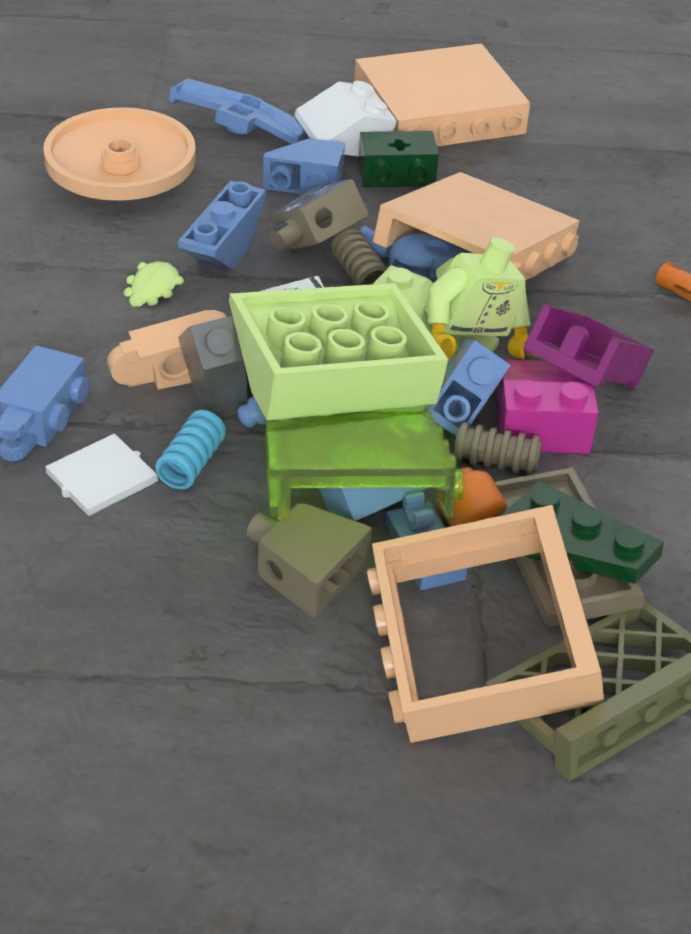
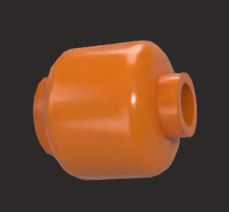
(479, 500)

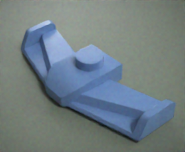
(238, 111)

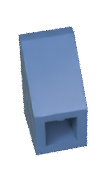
(303, 166)
(467, 385)

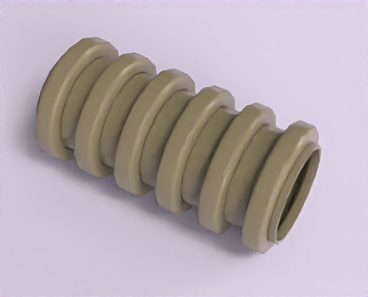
(357, 256)
(497, 448)

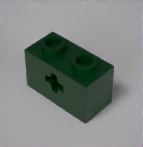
(398, 158)

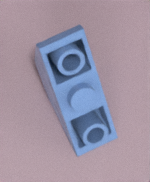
(226, 226)

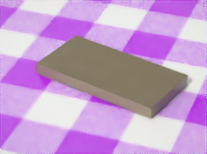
(597, 593)

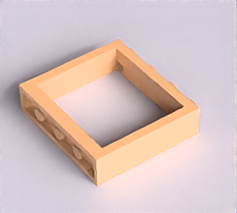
(468, 547)

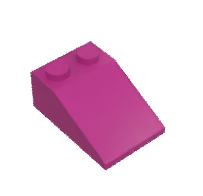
(547, 403)

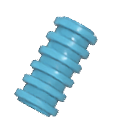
(190, 449)

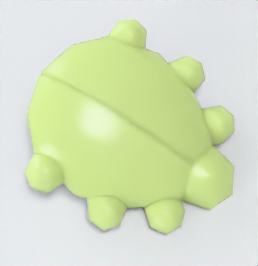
(152, 282)

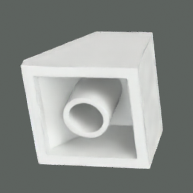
(343, 113)

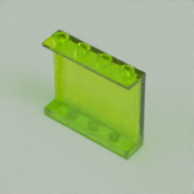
(358, 453)

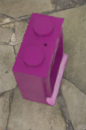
(587, 348)

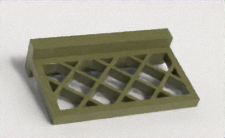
(637, 706)

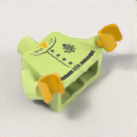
(480, 297)

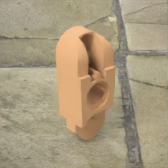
(156, 353)

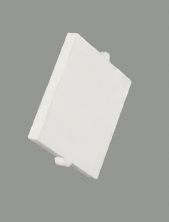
(101, 474)

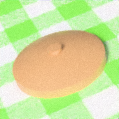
(119, 153)

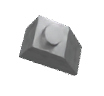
(215, 366)

